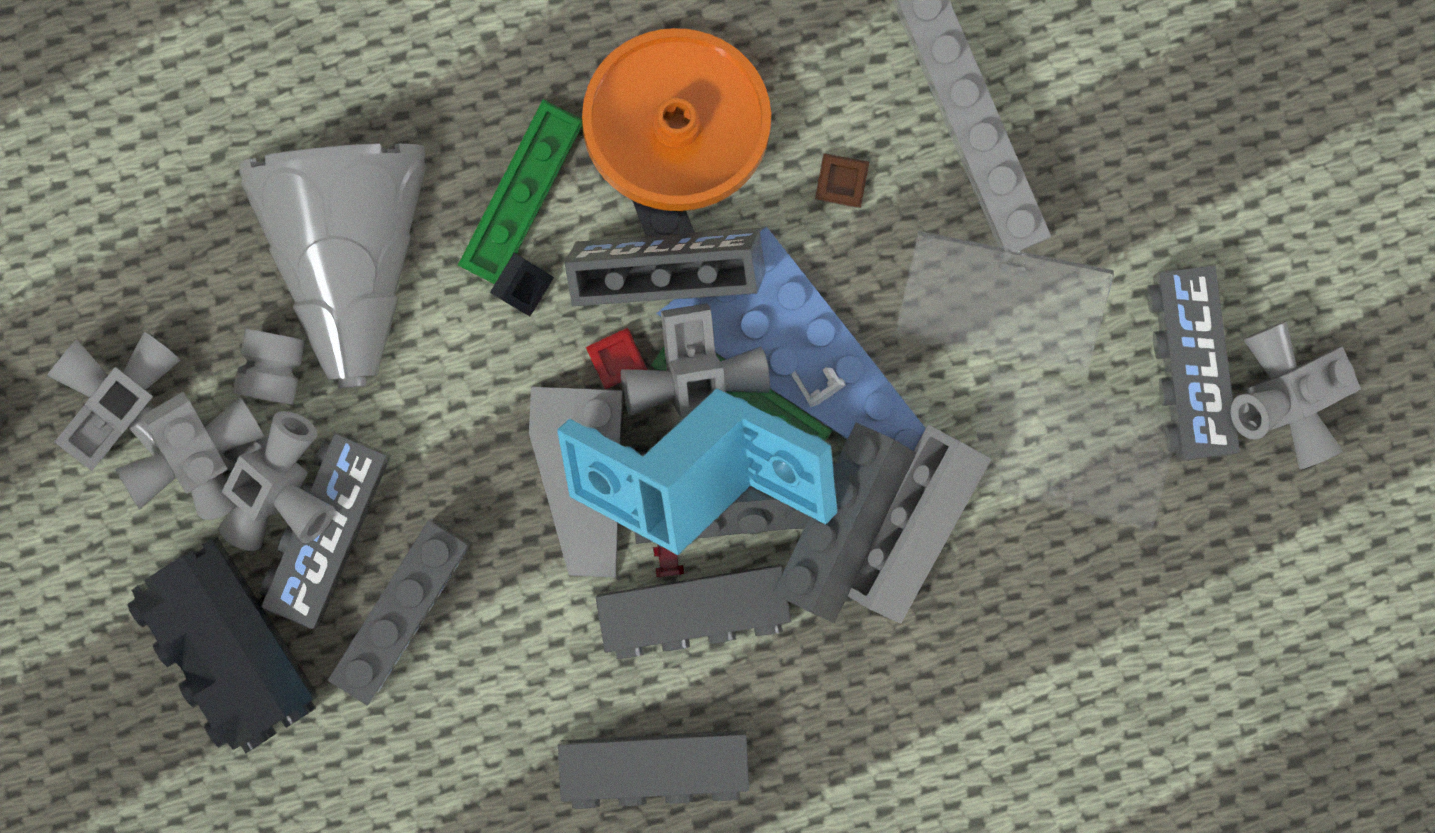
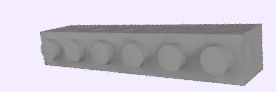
(973, 123)

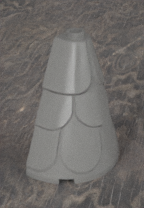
(340, 242)

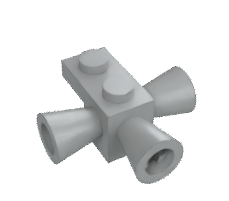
(692, 366)
(1294, 394)
(114, 399)
(190, 454)
(269, 482)

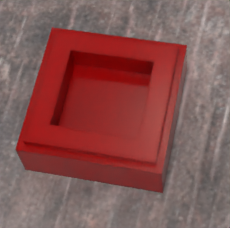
(613, 355)

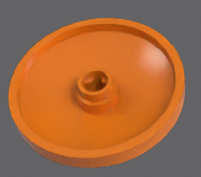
(676, 119)

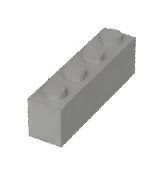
(918, 523)

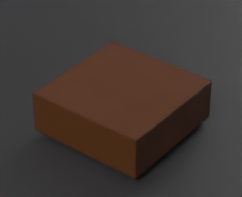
(842, 180)

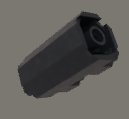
(224, 645)

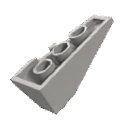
(584, 534)

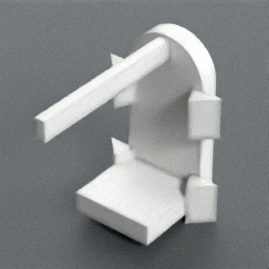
(818, 397)

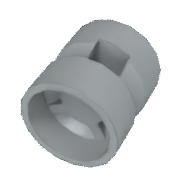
(269, 366)

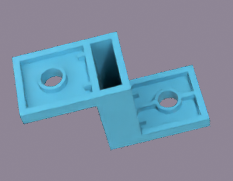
(698, 470)

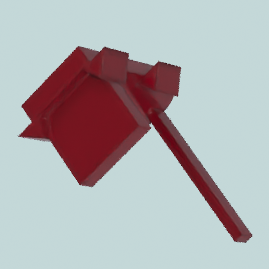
(668, 562)

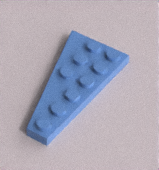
(805, 337)

